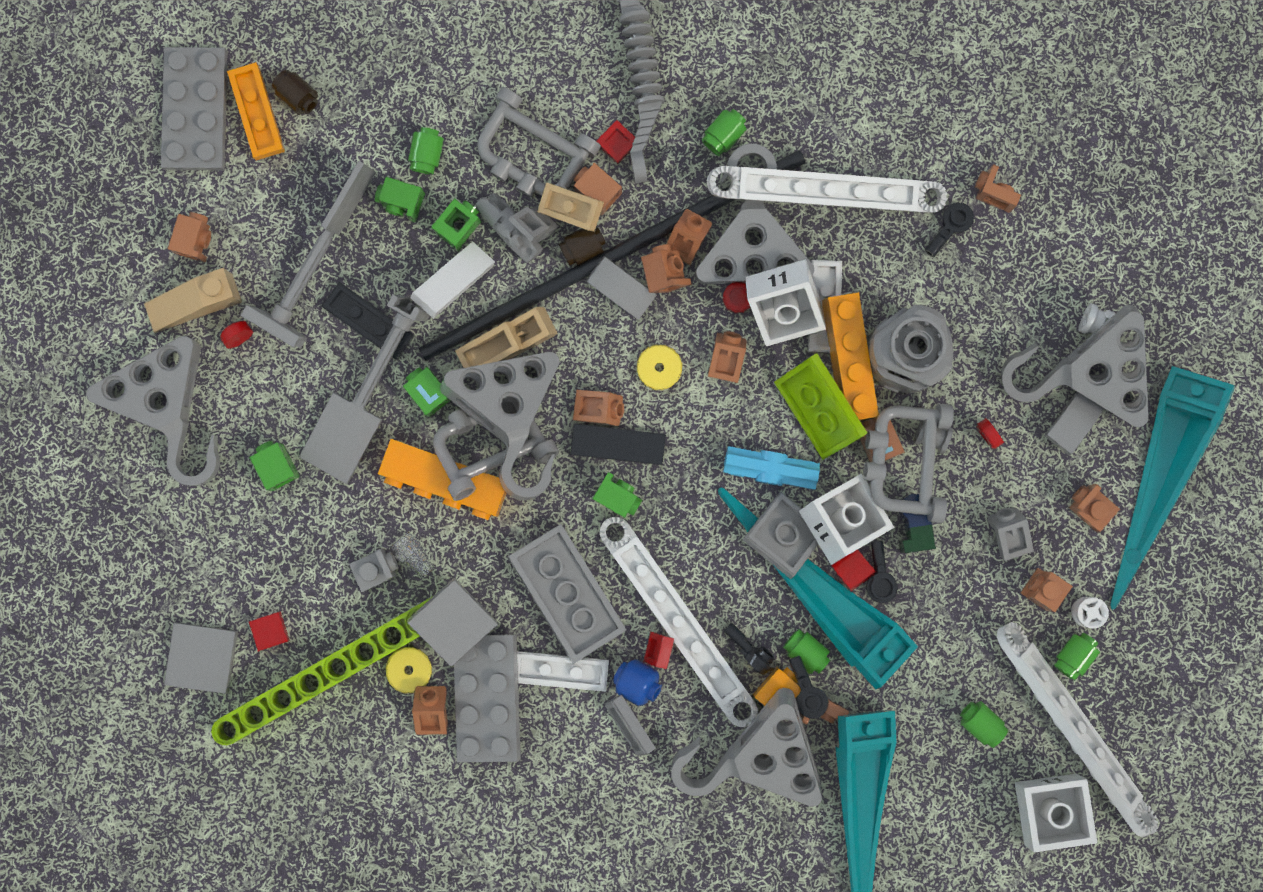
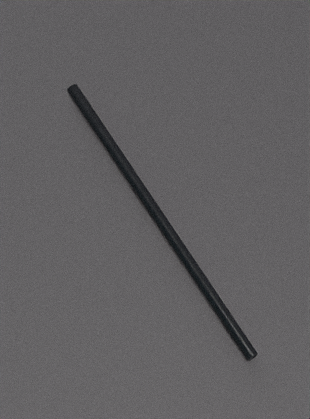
(582, 270)

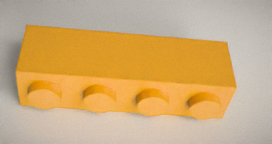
(850, 353)
(425, 473)

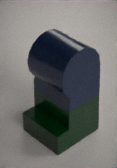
(918, 530)

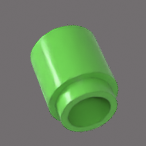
(724, 132)
(425, 151)
(810, 649)
(1077, 656)
(983, 724)

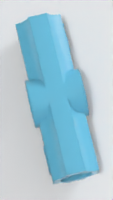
(771, 468)

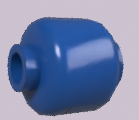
(637, 682)

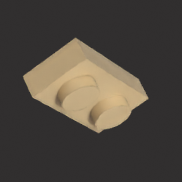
(570, 207)

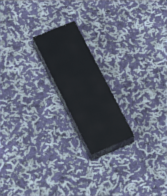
(363, 317)
(618, 444)

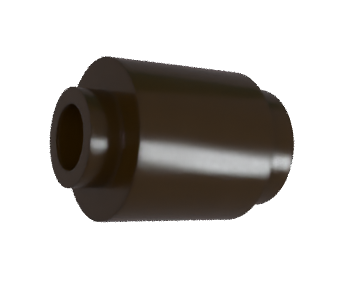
(295, 92)
(582, 245)

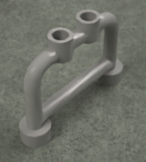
(503, 168)
(460, 423)
(875, 471)

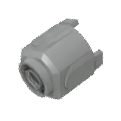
(892, 351)

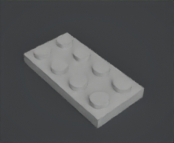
(194, 108)
(567, 593)
(488, 701)

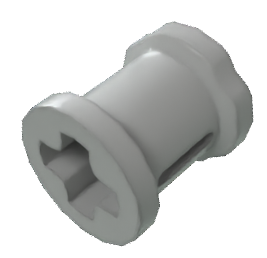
(942, 437)

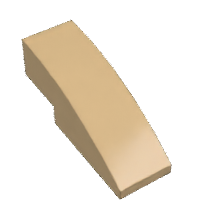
(508, 339)

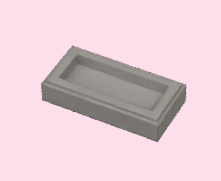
(629, 725)

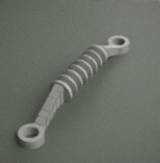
(649, 104)

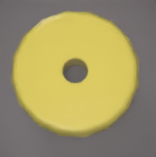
(659, 355)
(396, 671)

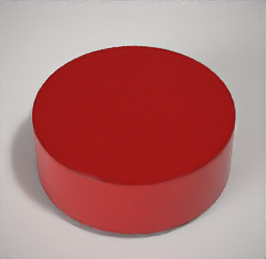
(736, 298)
(236, 334)
(989, 433)

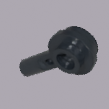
(956, 219)
(882, 585)
(759, 658)
(811, 701)

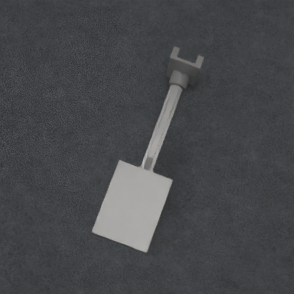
(333, 224)
(346, 426)

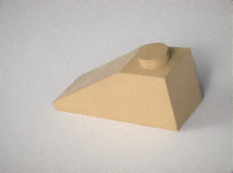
(193, 300)

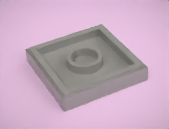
(782, 536)
(452, 622)
(201, 658)

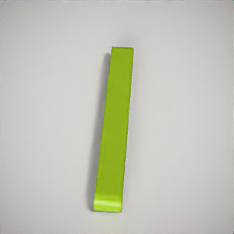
(327, 678)

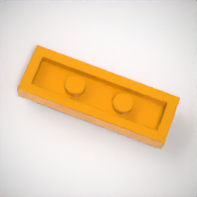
(256, 111)

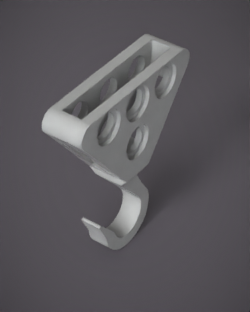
(733, 247)
(1100, 348)
(140, 398)
(486, 408)
(773, 772)

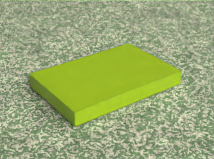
(820, 407)

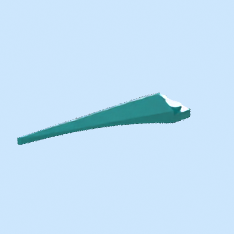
(1183, 428)
(856, 628)
(864, 768)

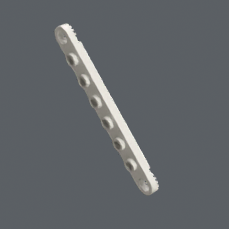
(827, 189)
(678, 622)
(1077, 729)

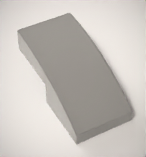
(533, 224)
(621, 287)
(1074, 423)

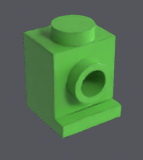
(400, 198)
(445, 223)
(617, 496)

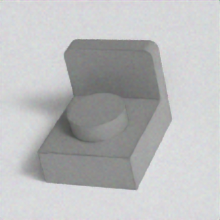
(1011, 533)
(374, 569)

